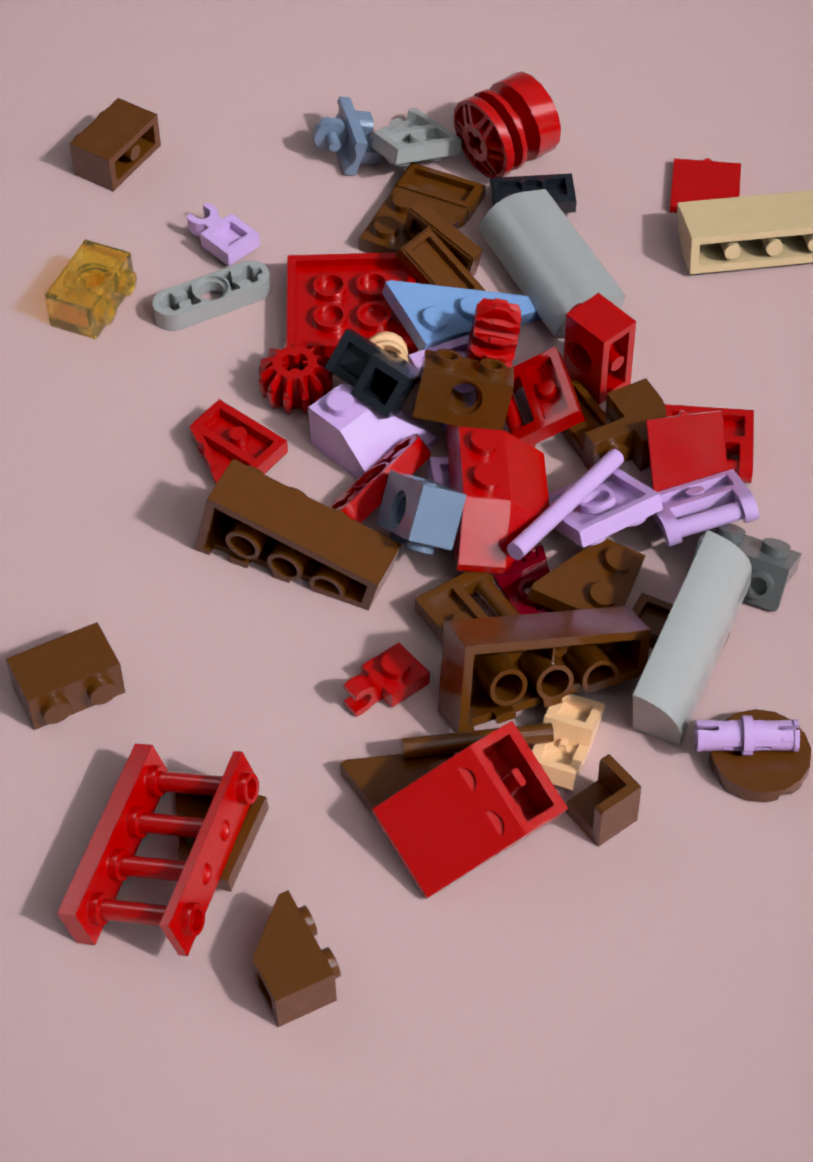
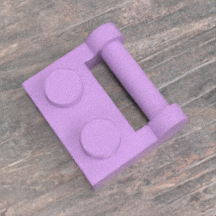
(704, 506)

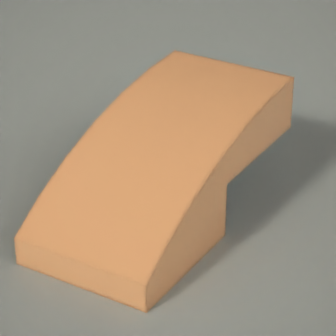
(574, 729)

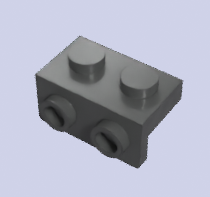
(771, 565)

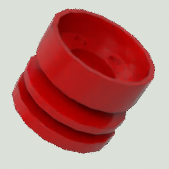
(507, 125)

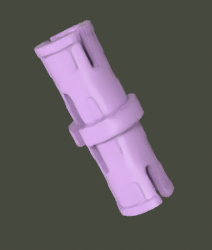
(747, 735)

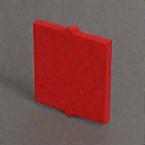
(703, 181)
(685, 448)

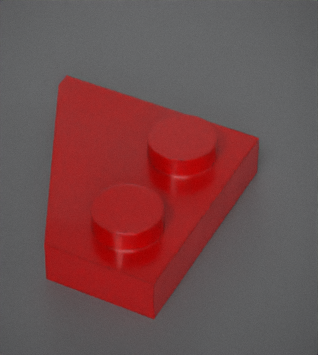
(229, 434)

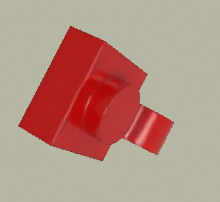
(389, 677)

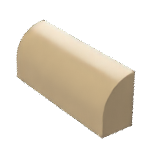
(746, 231)

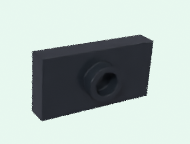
(557, 185)

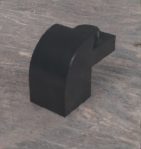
(377, 376)

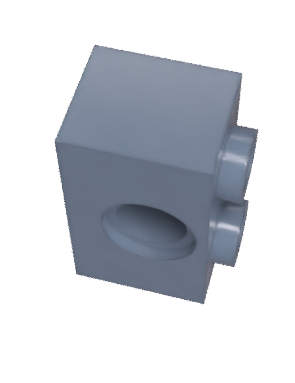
(420, 512)

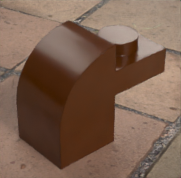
(627, 431)

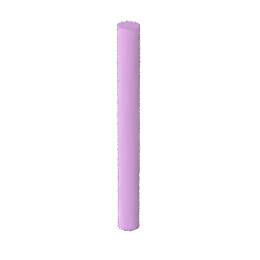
(565, 504)

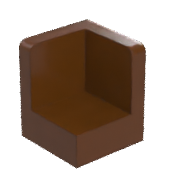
(607, 804)

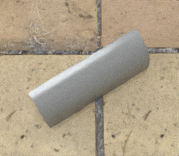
(546, 256)
(691, 640)

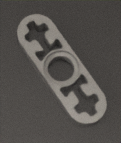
(235, 276)

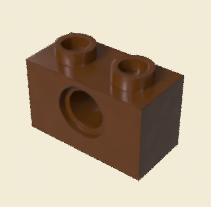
(440, 402)

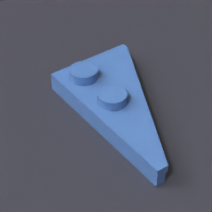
(441, 312)

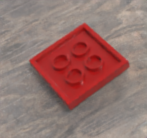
(340, 294)

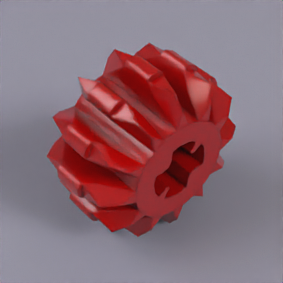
(494, 331)
(294, 377)

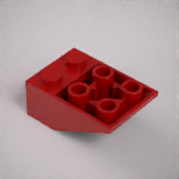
(469, 809)

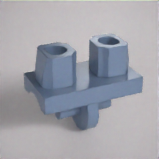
(348, 136)

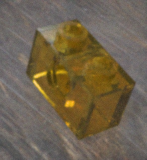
(90, 289)

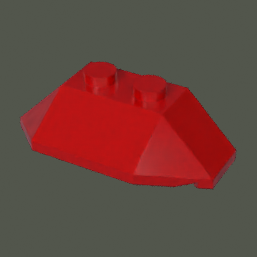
(503, 491)

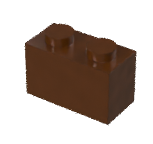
(115, 144)
(66, 675)

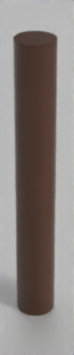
(458, 741)

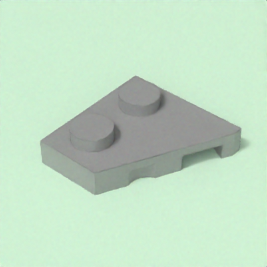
(415, 140)

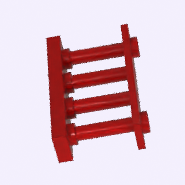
(128, 819)

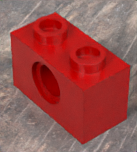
(599, 346)

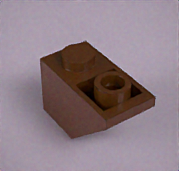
(291, 966)

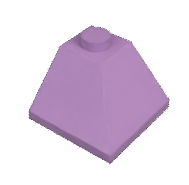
(356, 433)

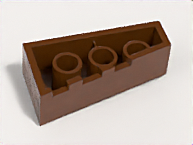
(294, 537)
(534, 659)

